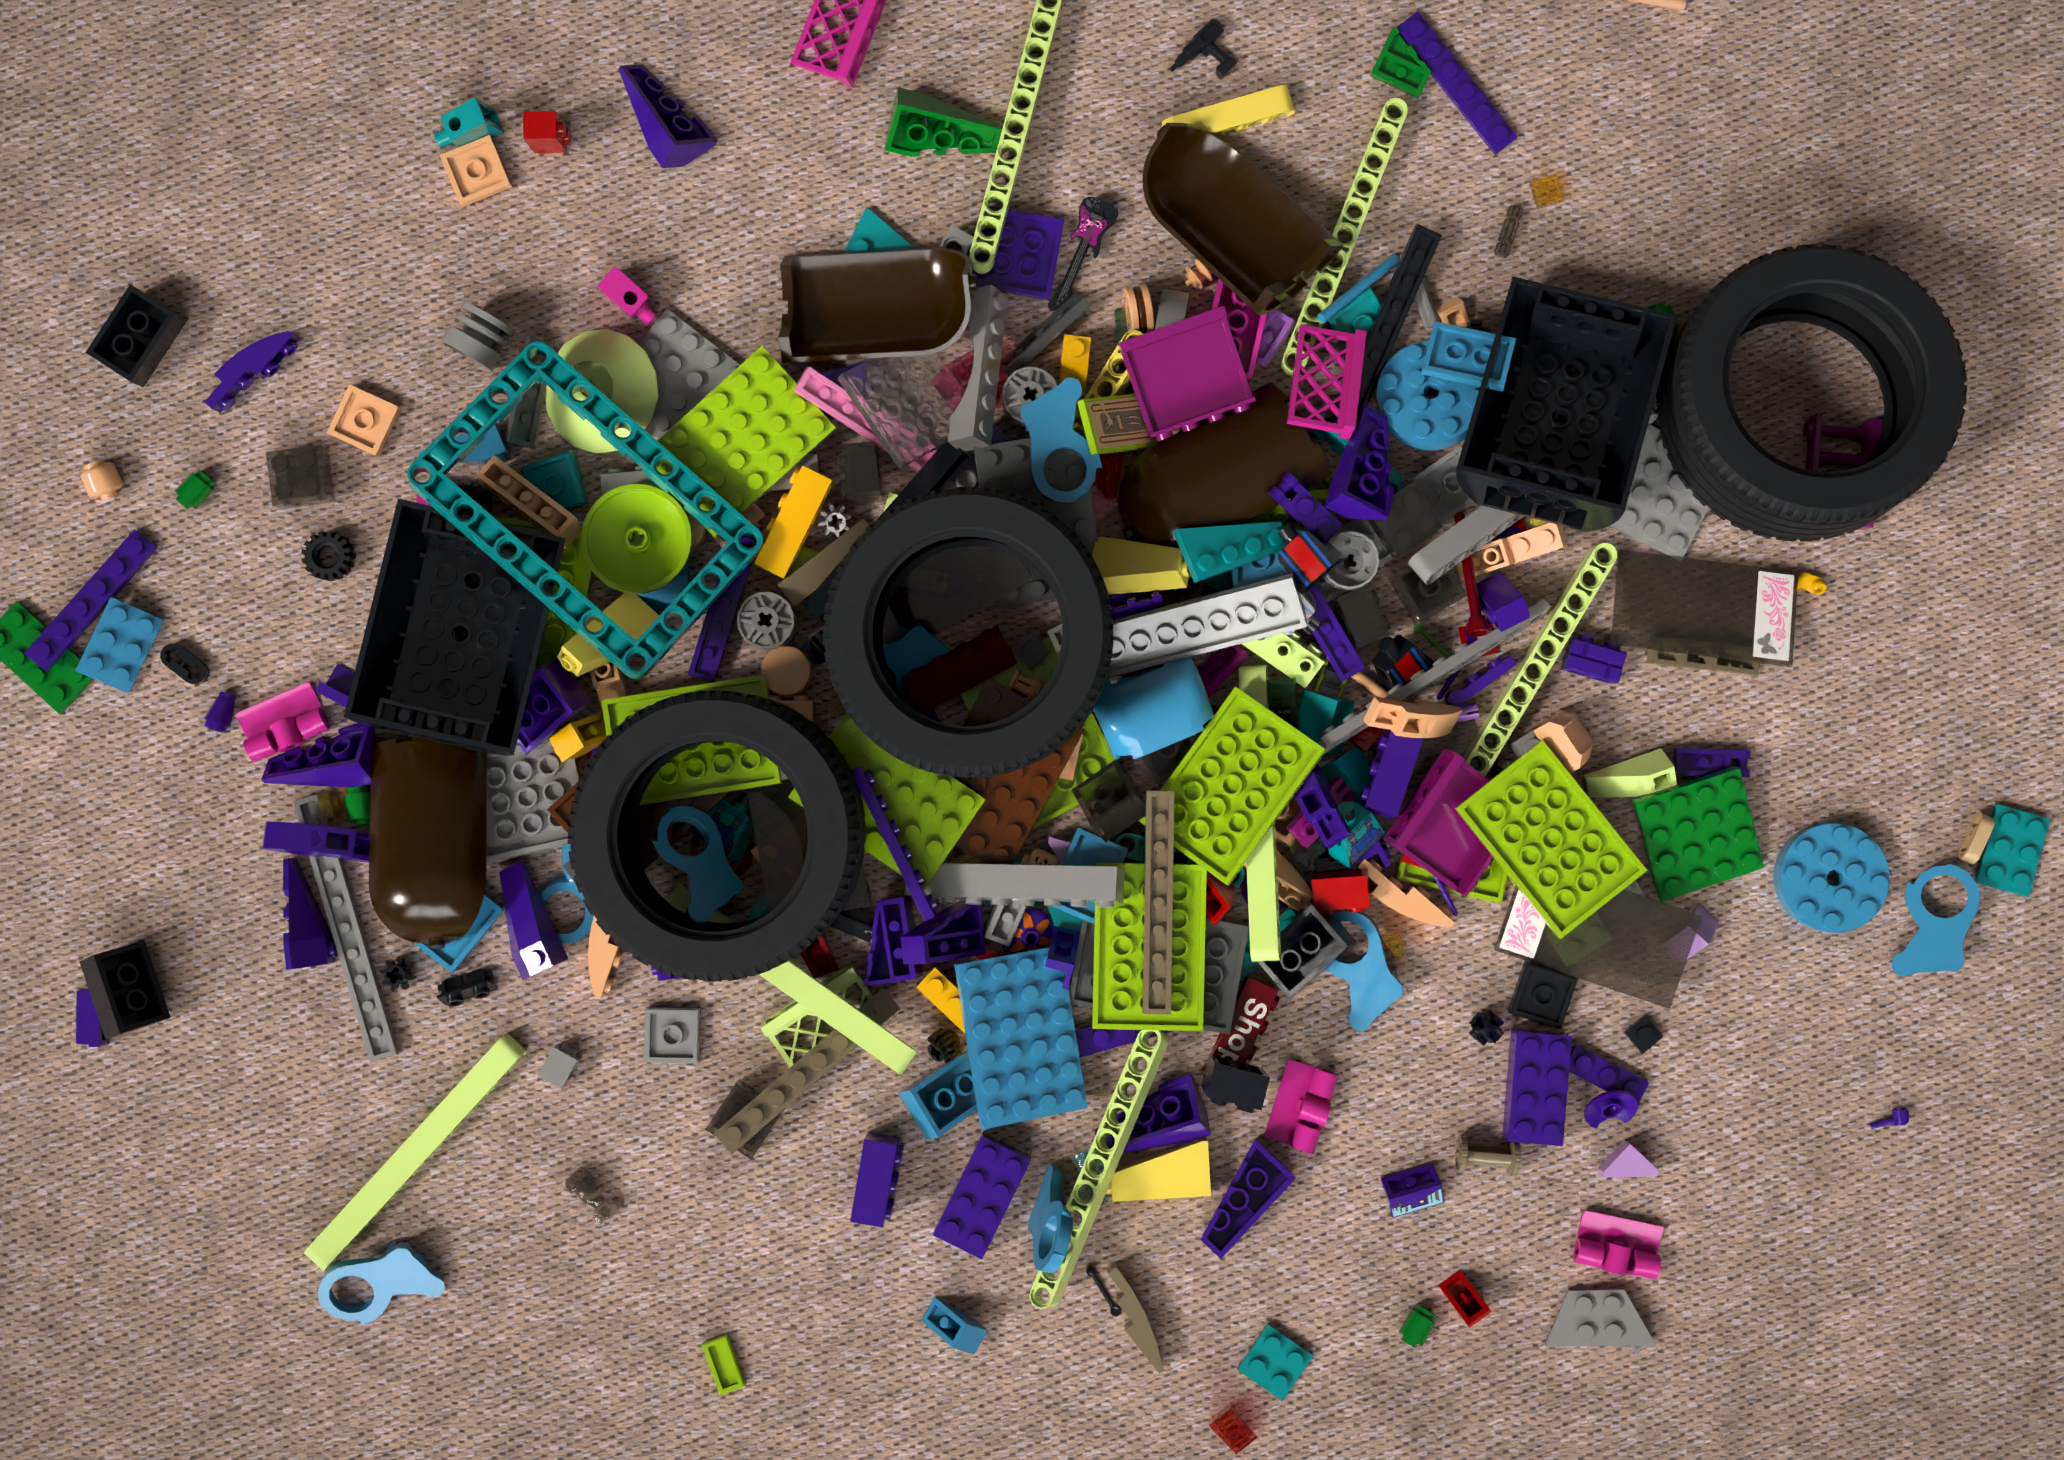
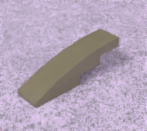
(816, 569)
(1701, 662)
(1139, 1325)

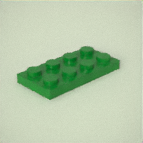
(59, 685)

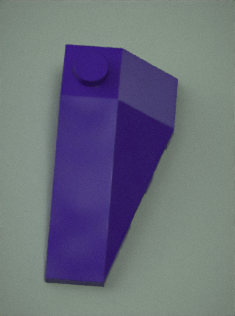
(666, 128)
(1362, 476)
(330, 763)
(530, 930)
(309, 936)
(1168, 1117)

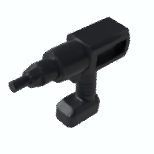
(1204, 43)

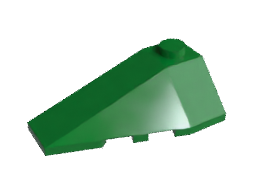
(929, 123)

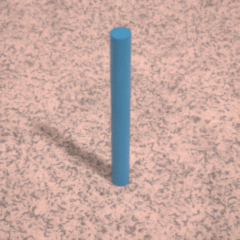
(1358, 288)

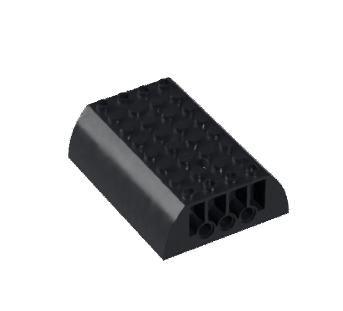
(1606, 406)
(411, 641)

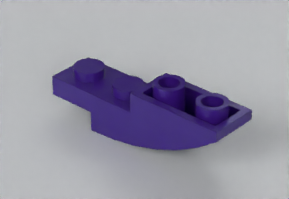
(258, 359)
(1321, 808)
(316, 840)

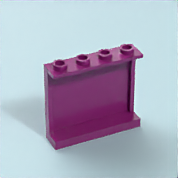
(1186, 373)
(1435, 833)

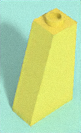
(1139, 566)
(628, 613)
(1165, 1175)

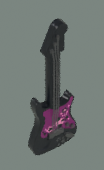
(1094, 220)

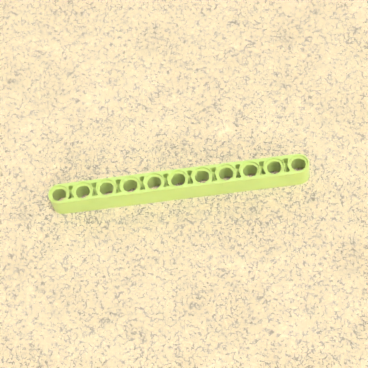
(1012, 142)
(1349, 225)
(1535, 657)
(1262, 864)
(824, 1003)
(415, 1151)
(1109, 1157)

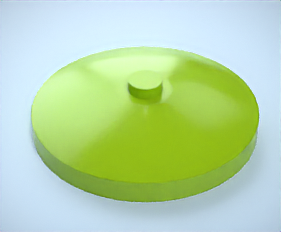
(636, 539)

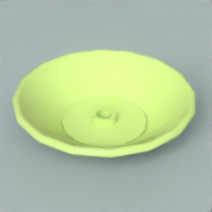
(615, 368)

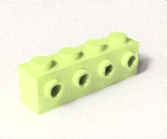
(1290, 655)

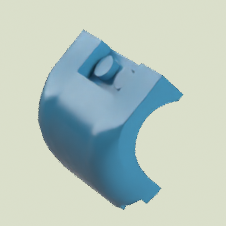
(1153, 708)

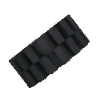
(313, 550)

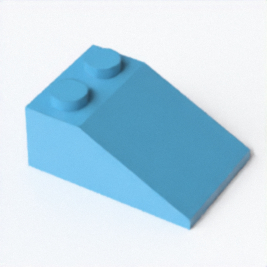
(942, 1097)

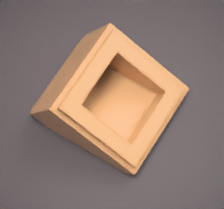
(1453, 313)

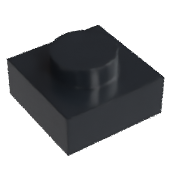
(1030, 651)
(1643, 1034)

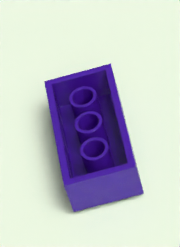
(1536, 1087)
(982, 1195)

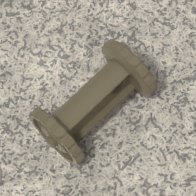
(1487, 1156)

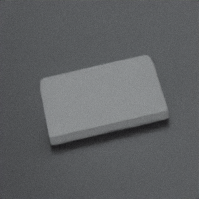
(1003, 922)

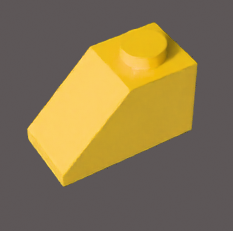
(1075, 359)
(579, 737)

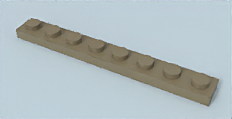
(1158, 902)
(799, 1078)

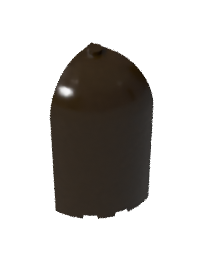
(1233, 217)
(874, 303)
(1218, 471)
(427, 838)

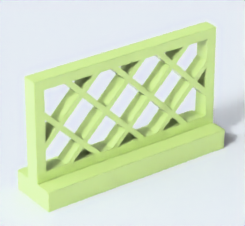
(795, 1011)

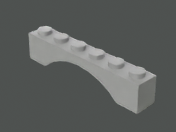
(974, 417)

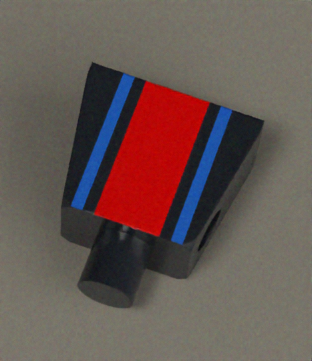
(1307, 556)
(1399, 661)

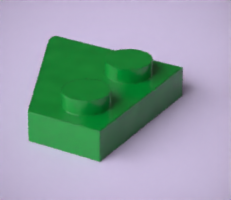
(1400, 66)

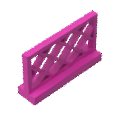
(853, 50)
(1348, 389)

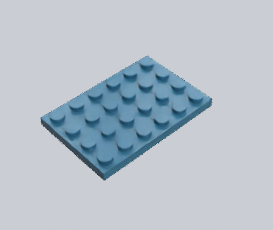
(1019, 1038)

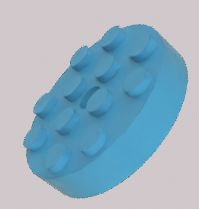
(1413, 416)
(1803, 872)

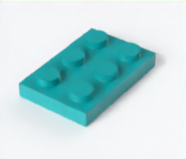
(2012, 851)

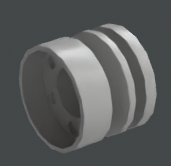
(478, 335)
(1015, 388)
(1364, 557)
(783, 623)

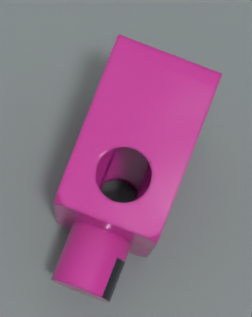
(616, 285)

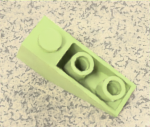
(1632, 777)

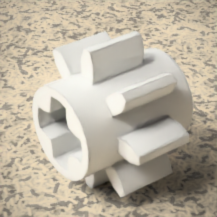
(827, 517)

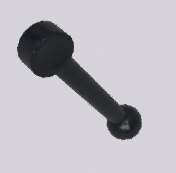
(1115, 1309)

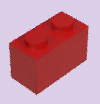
(545, 132)
(1341, 890)

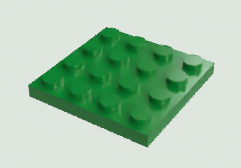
(1698, 833)

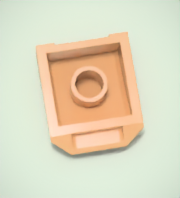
(1566, 738)

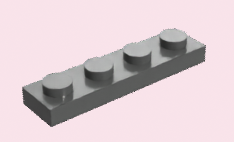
(1049, 330)
(525, 416)

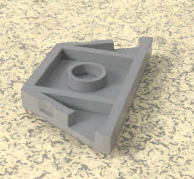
(1598, 1319)

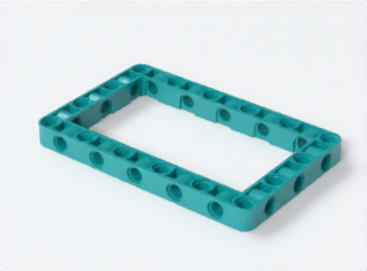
(528, 566)

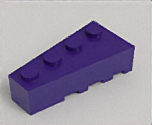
(1249, 1195)

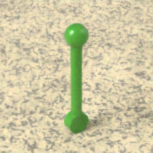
(1419, 628)

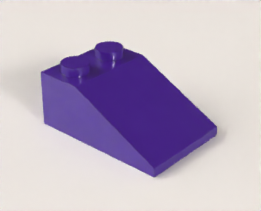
(550, 704)

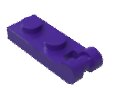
(1305, 507)
(1478, 681)
(1708, 761)

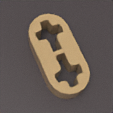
(1976, 838)

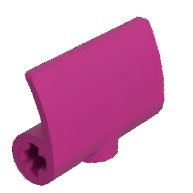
(282, 722)
(1301, 1106)
(1618, 1245)

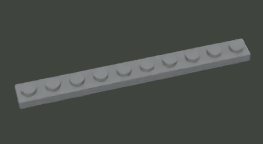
(1441, 669)
(350, 943)

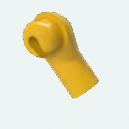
(1811, 583)

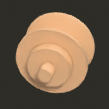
(1198, 274)

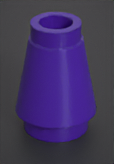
(221, 712)

